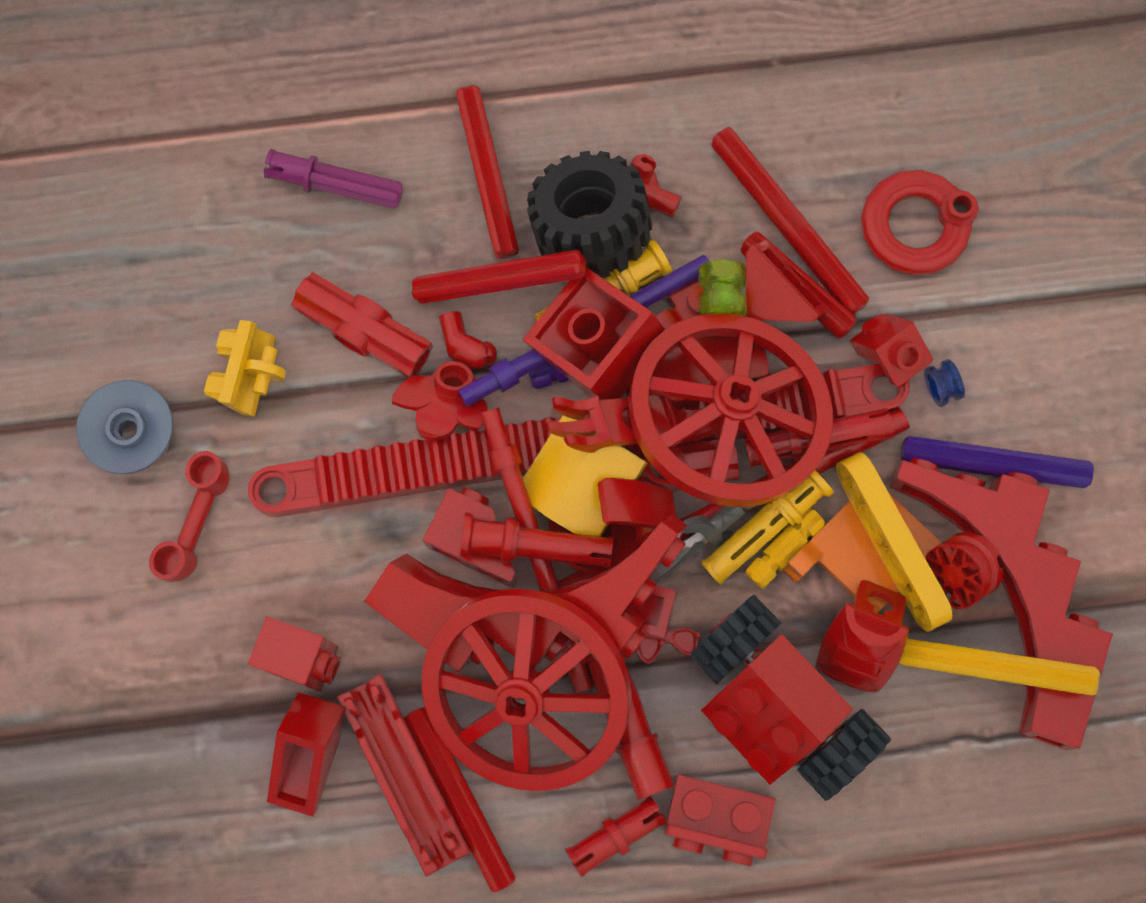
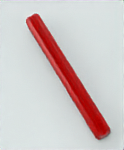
(789, 220)

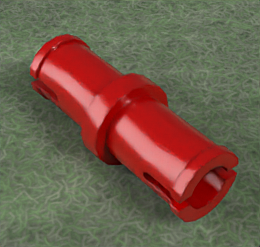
(615, 836)

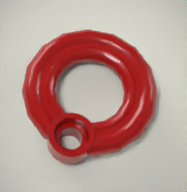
(930, 187)

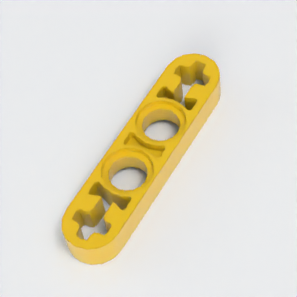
(894, 542)

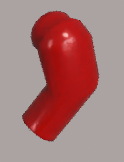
(658, 198)
(463, 347)

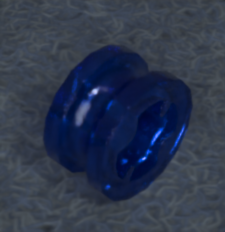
(944, 382)

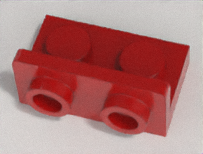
(719, 818)

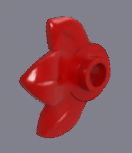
(438, 401)

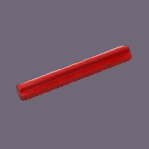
(487, 172)
(499, 277)
(461, 802)

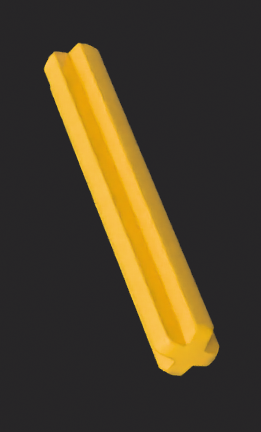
(1001, 667)

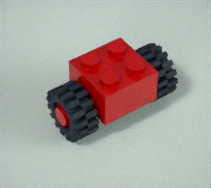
(783, 706)

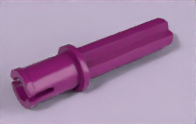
(332, 179)

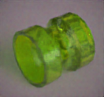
(722, 287)

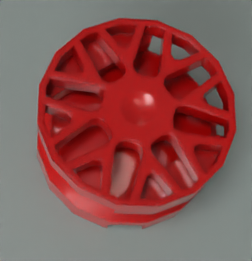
(981, 564)

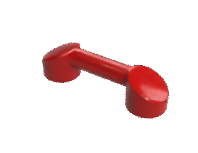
(177, 560)

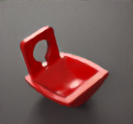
(863, 645)

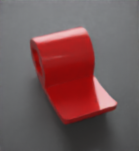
(635, 504)

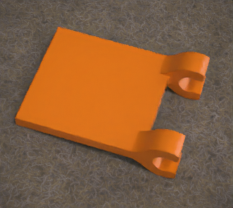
(849, 554)

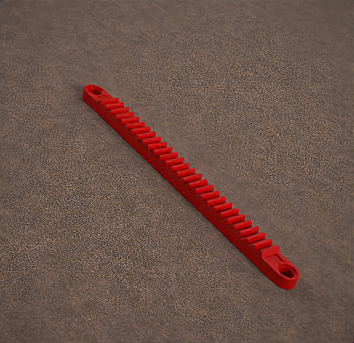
(465, 460)

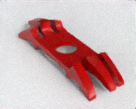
(608, 422)

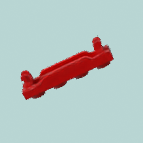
(403, 775)

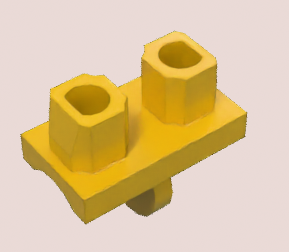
(248, 369)

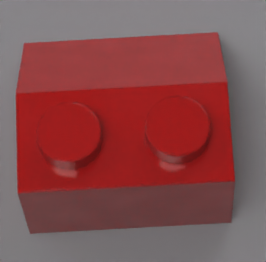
(594, 335)

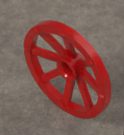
(729, 413)
(530, 686)

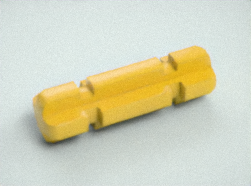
(784, 548)

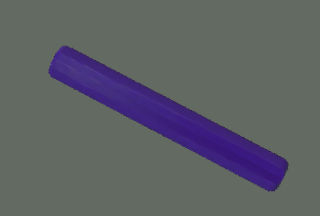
(998, 461)

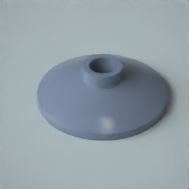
(107, 414)

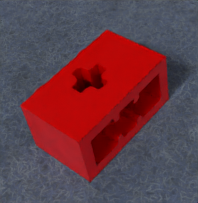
(295, 654)

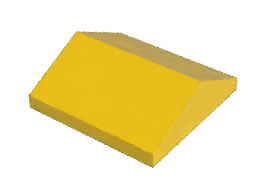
(565, 482)

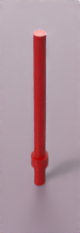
(506, 459)

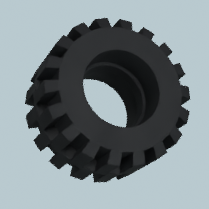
(588, 186)

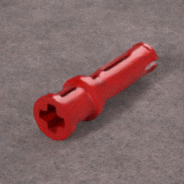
(510, 540)

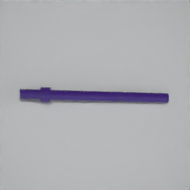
(506, 374)

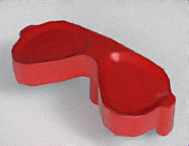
(682, 639)

